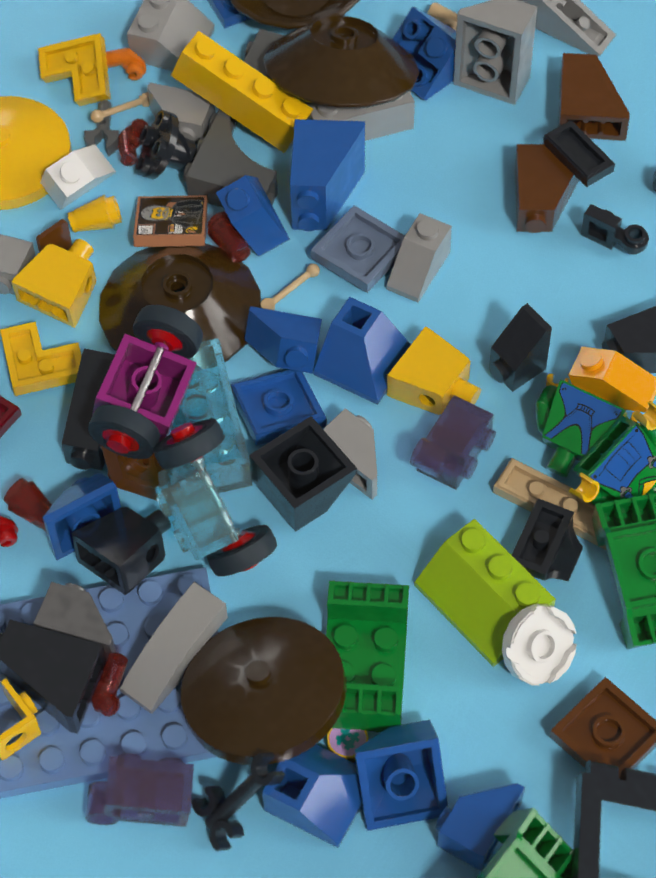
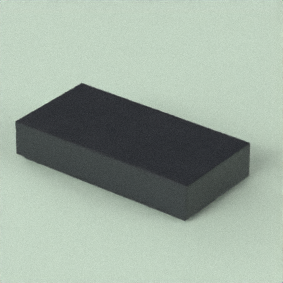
(578, 153)

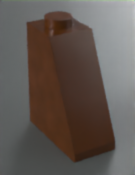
(591, 98)
(541, 188)

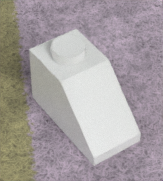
(76, 175)

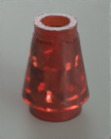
(227, 237)
(27, 502)

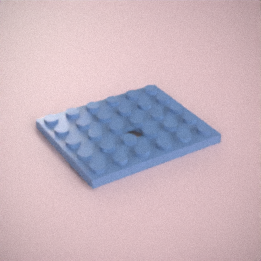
(69, 758)

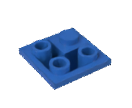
(433, 49)
(360, 350)
(316, 794)

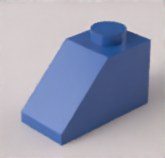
(253, 214)
(284, 338)
(474, 819)

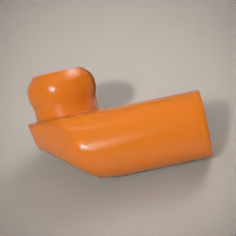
(127, 60)

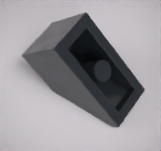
(521, 349)

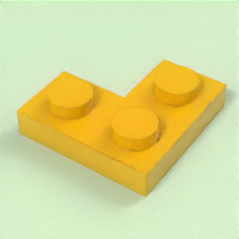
(83, 61)
(35, 368)

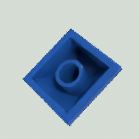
(76, 507)
(401, 776)

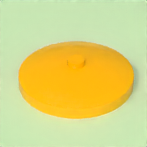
(29, 144)

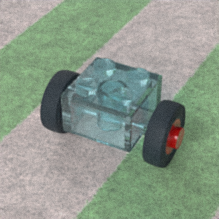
(198, 509)

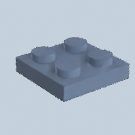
(359, 248)

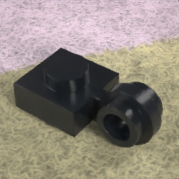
(606, 230)

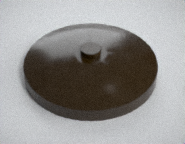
(263, 690)

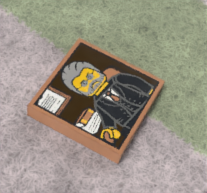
(170, 221)

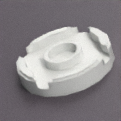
(539, 644)

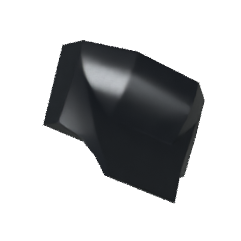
(548, 543)

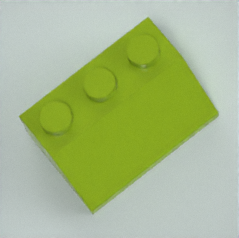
(479, 588)

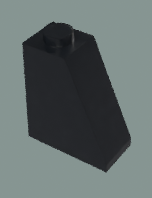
(634, 338)
(77, 444)
(52, 669)

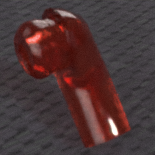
(129, 141)
(104, 696)

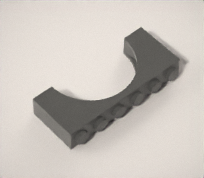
(218, 156)

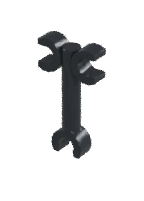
(220, 808)

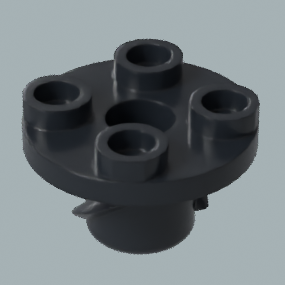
(164, 146)

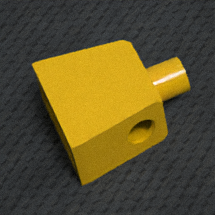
(58, 281)
(431, 374)

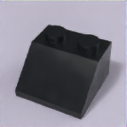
(301, 472)

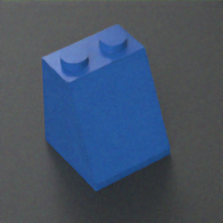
(324, 170)

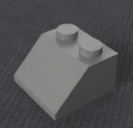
(165, 29)

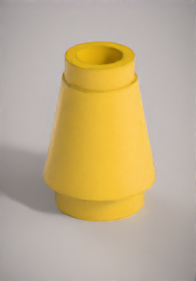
(96, 215)

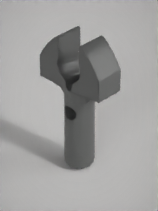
(103, 131)

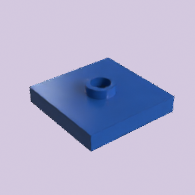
(276, 404)

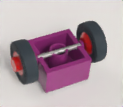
(146, 382)

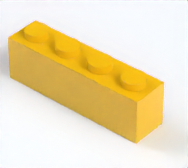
(240, 91)

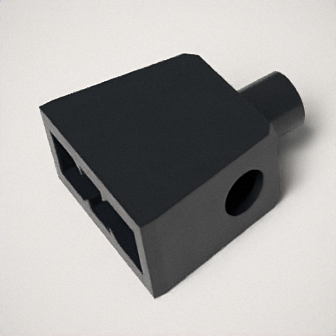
(122, 546)

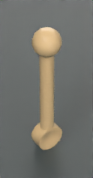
(98, 116)
(311, 271)

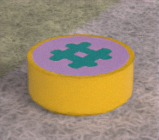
(345, 741)

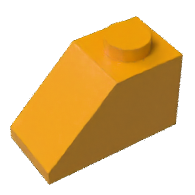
(613, 378)

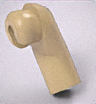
(443, 15)

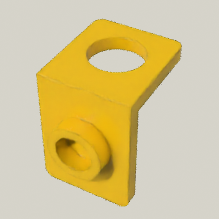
(28, 726)

